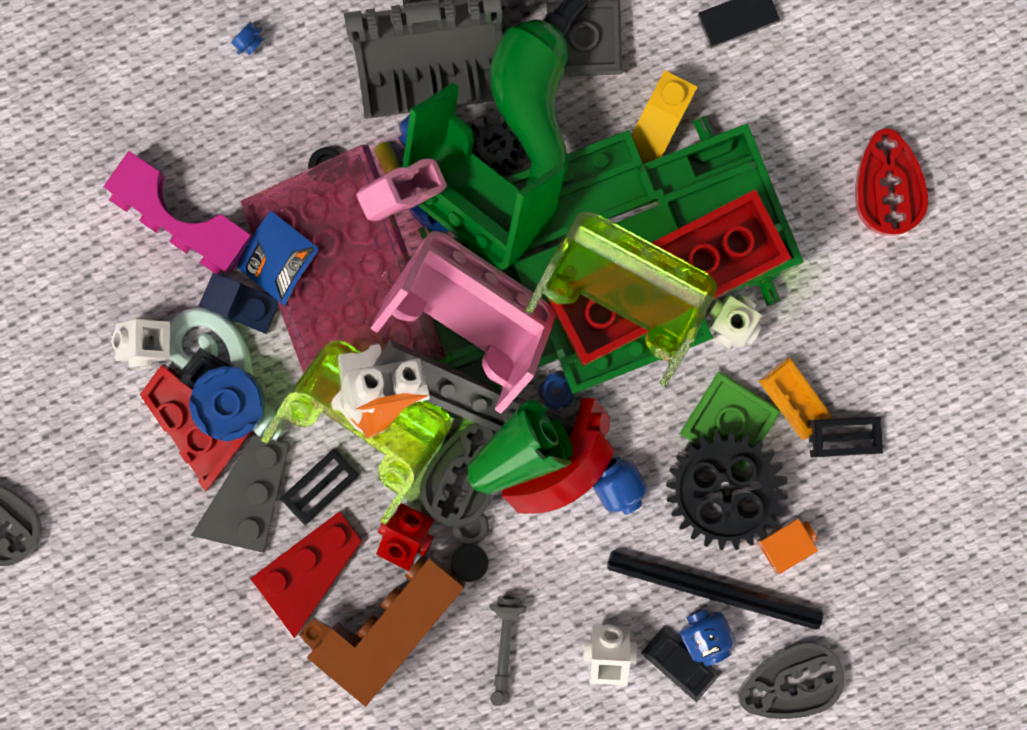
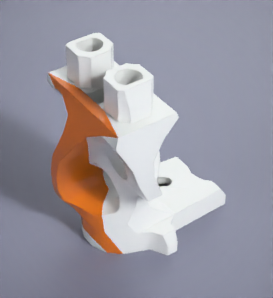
(377, 394)

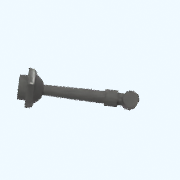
(507, 609)

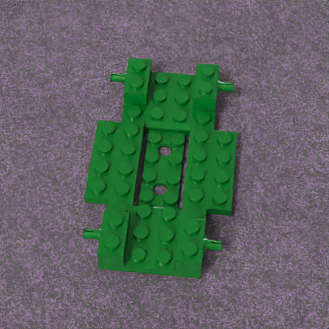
(612, 181)

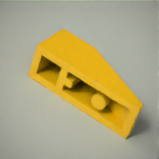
(662, 116)

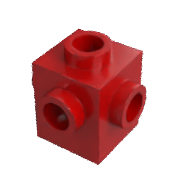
(405, 537)

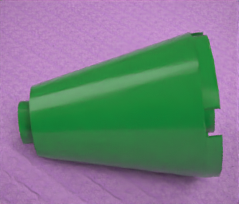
(521, 450)

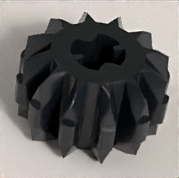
(502, 157)

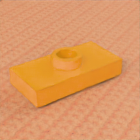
(794, 397)

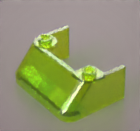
(632, 281)
(406, 444)

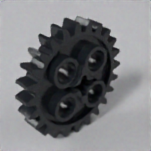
(720, 456)

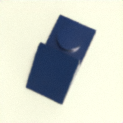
(239, 303)

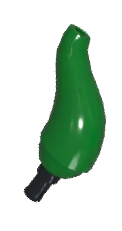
(526, 79)

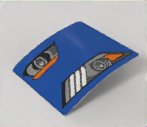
(277, 257)

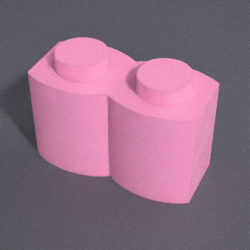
(401, 189)

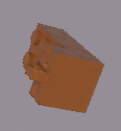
(387, 641)

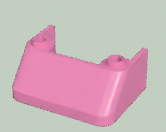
(477, 305)

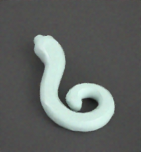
(232, 338)

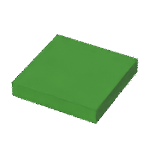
(727, 407)

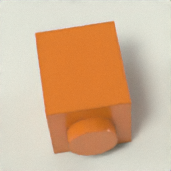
(788, 544)

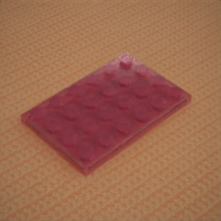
(353, 265)

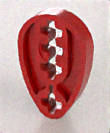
(911, 186)

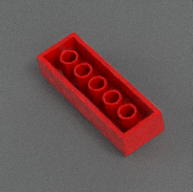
(727, 244)

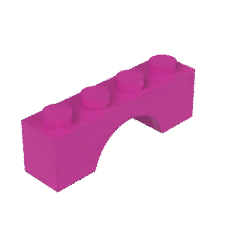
(141, 187)

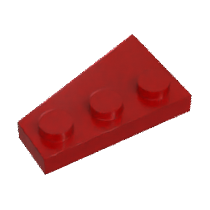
(169, 404)
(306, 571)

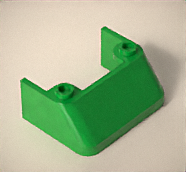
(477, 201)

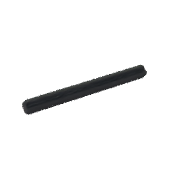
(715, 590)

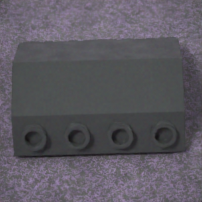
(422, 50)

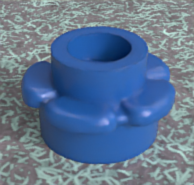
(248, 39)
(546, 392)

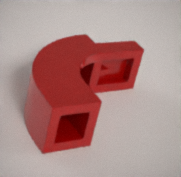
(589, 461)

